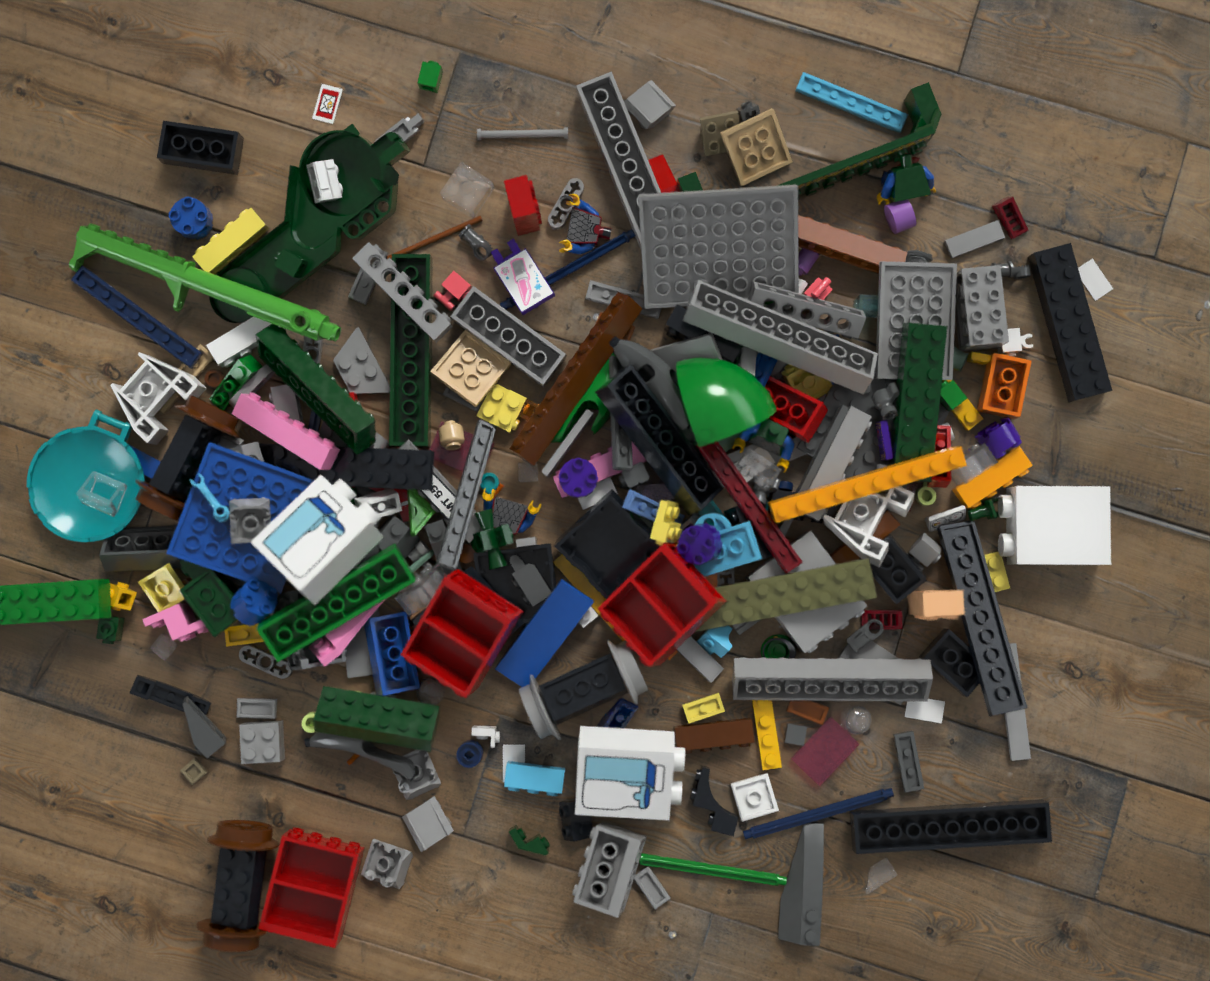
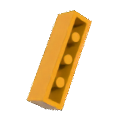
(1001, 474)

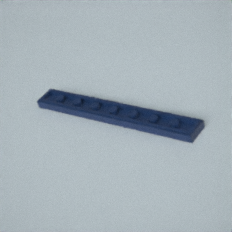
(137, 317)

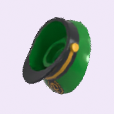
(778, 647)

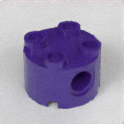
(999, 437)
(578, 478)
(699, 544)

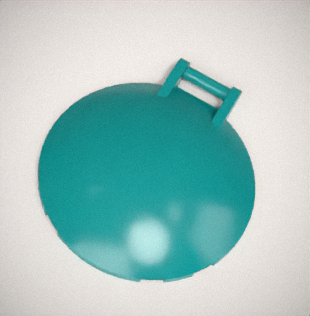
(64, 466)

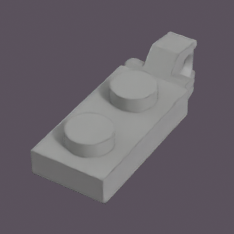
(406, 127)

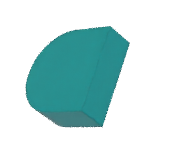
(489, 481)

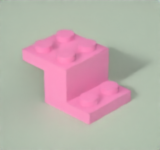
(179, 621)

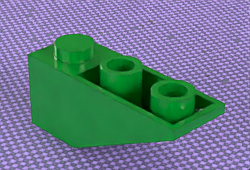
(236, 378)

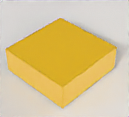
(978, 358)

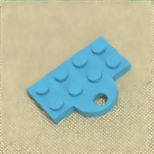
(738, 545)

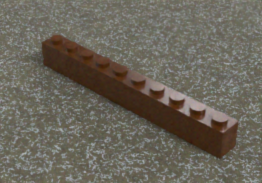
(575, 379)

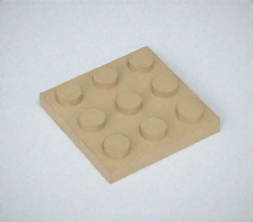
(756, 147)
(470, 368)

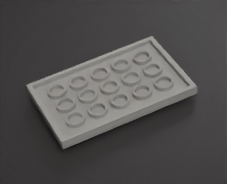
(913, 295)

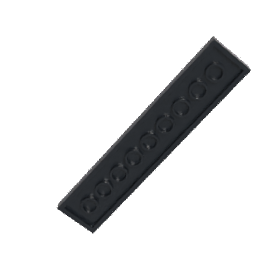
(368, 469)
(982, 618)

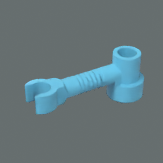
(212, 500)

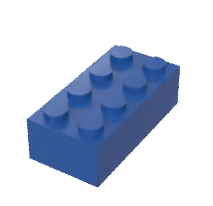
(385, 642)

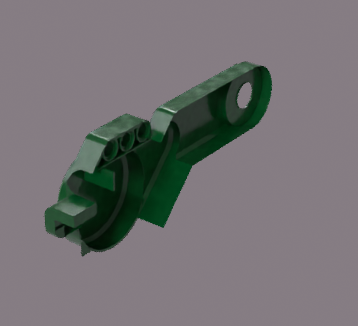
(316, 228)

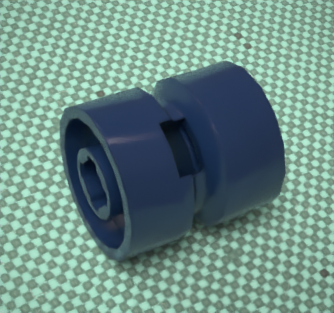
(470, 753)

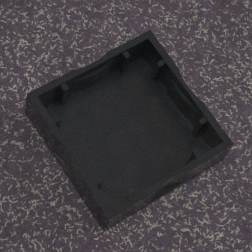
(607, 544)
(501, 577)

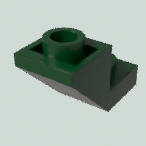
(536, 844)

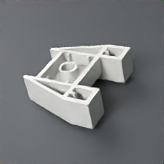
(149, 391)
(860, 517)

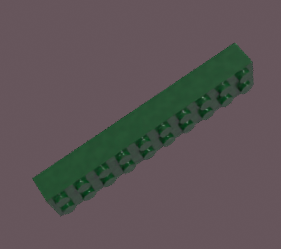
(410, 360)

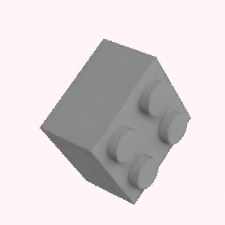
(262, 742)

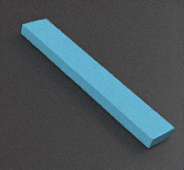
(851, 102)

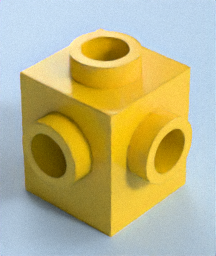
(121, 596)

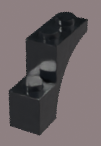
(721, 819)

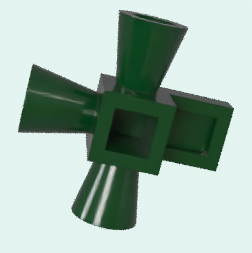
(491, 538)

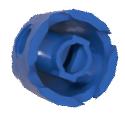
(191, 218)
(254, 602)

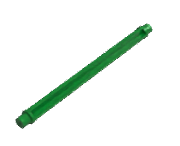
(712, 870)

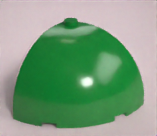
(721, 398)

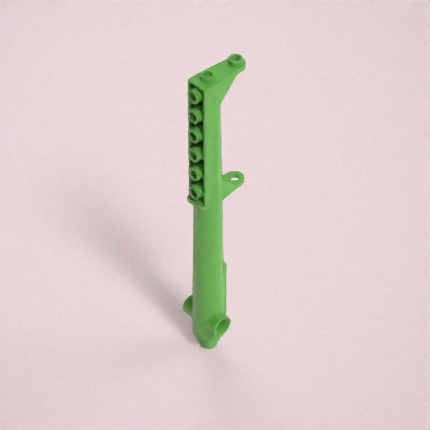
(182, 275)

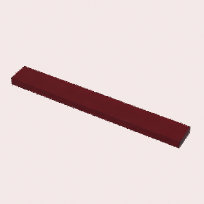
(750, 506)

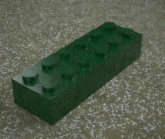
(376, 718)

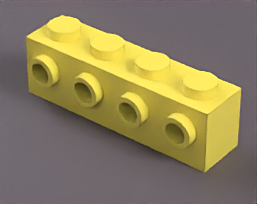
(230, 242)

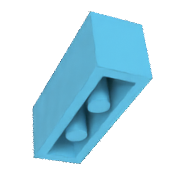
(534, 778)

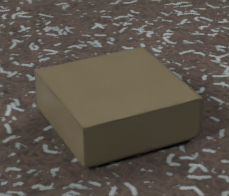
(194, 771)

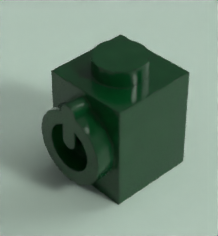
(110, 629)

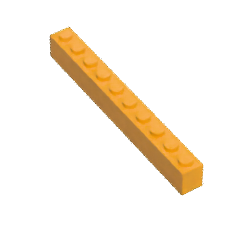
(867, 483)

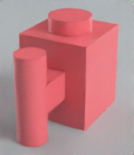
(455, 287)
(819, 288)

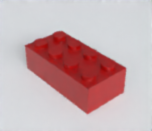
(523, 204)
(795, 409)

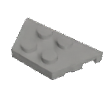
(359, 366)

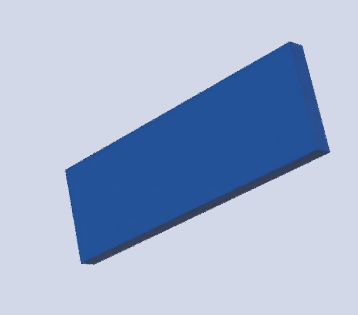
(544, 633)

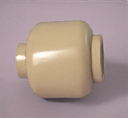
(451, 435)

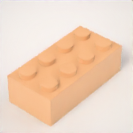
(936, 604)

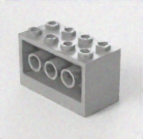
(980, 309)
(621, 865)

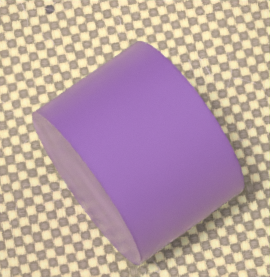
(900, 216)

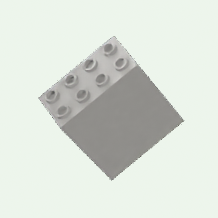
(811, 626)

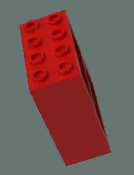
(661, 605)
(461, 633)
(311, 887)

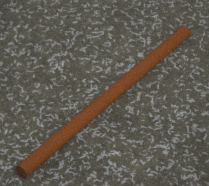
(437, 237)

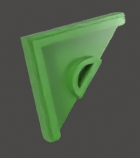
(419, 511)

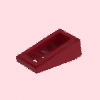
(1001, 214)
(898, 618)

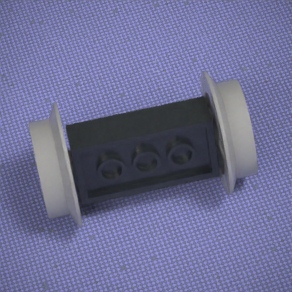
(582, 690)

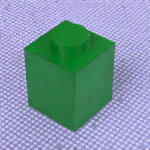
(430, 76)
(951, 395)

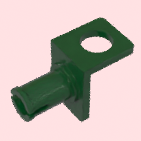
(986, 510)

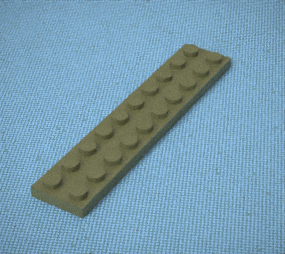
(793, 593)

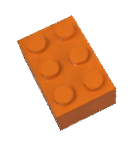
(1004, 386)

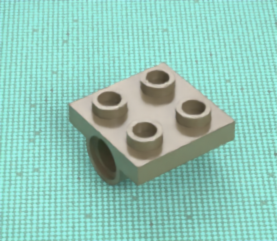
(711, 128)

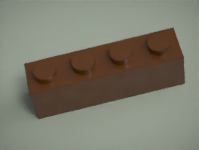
(714, 734)

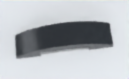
(166, 694)

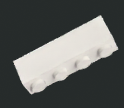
(236, 342)

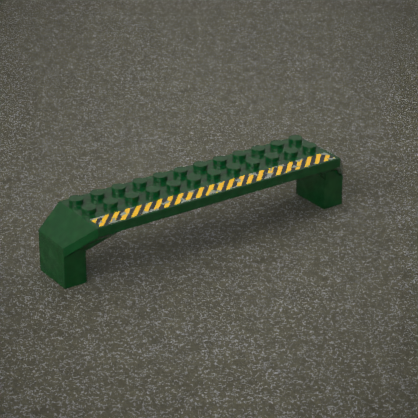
(925, 119)

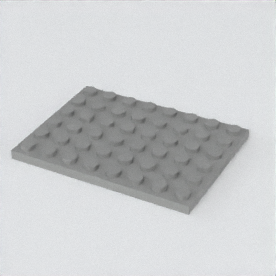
(718, 239)

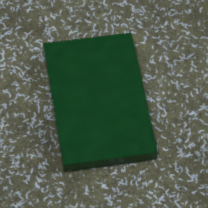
(210, 601)

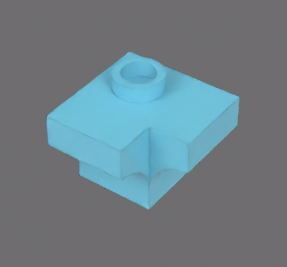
(716, 640)

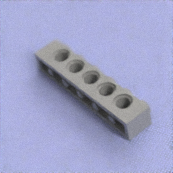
(365, 259)
(854, 317)

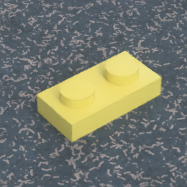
(997, 571)
(703, 708)

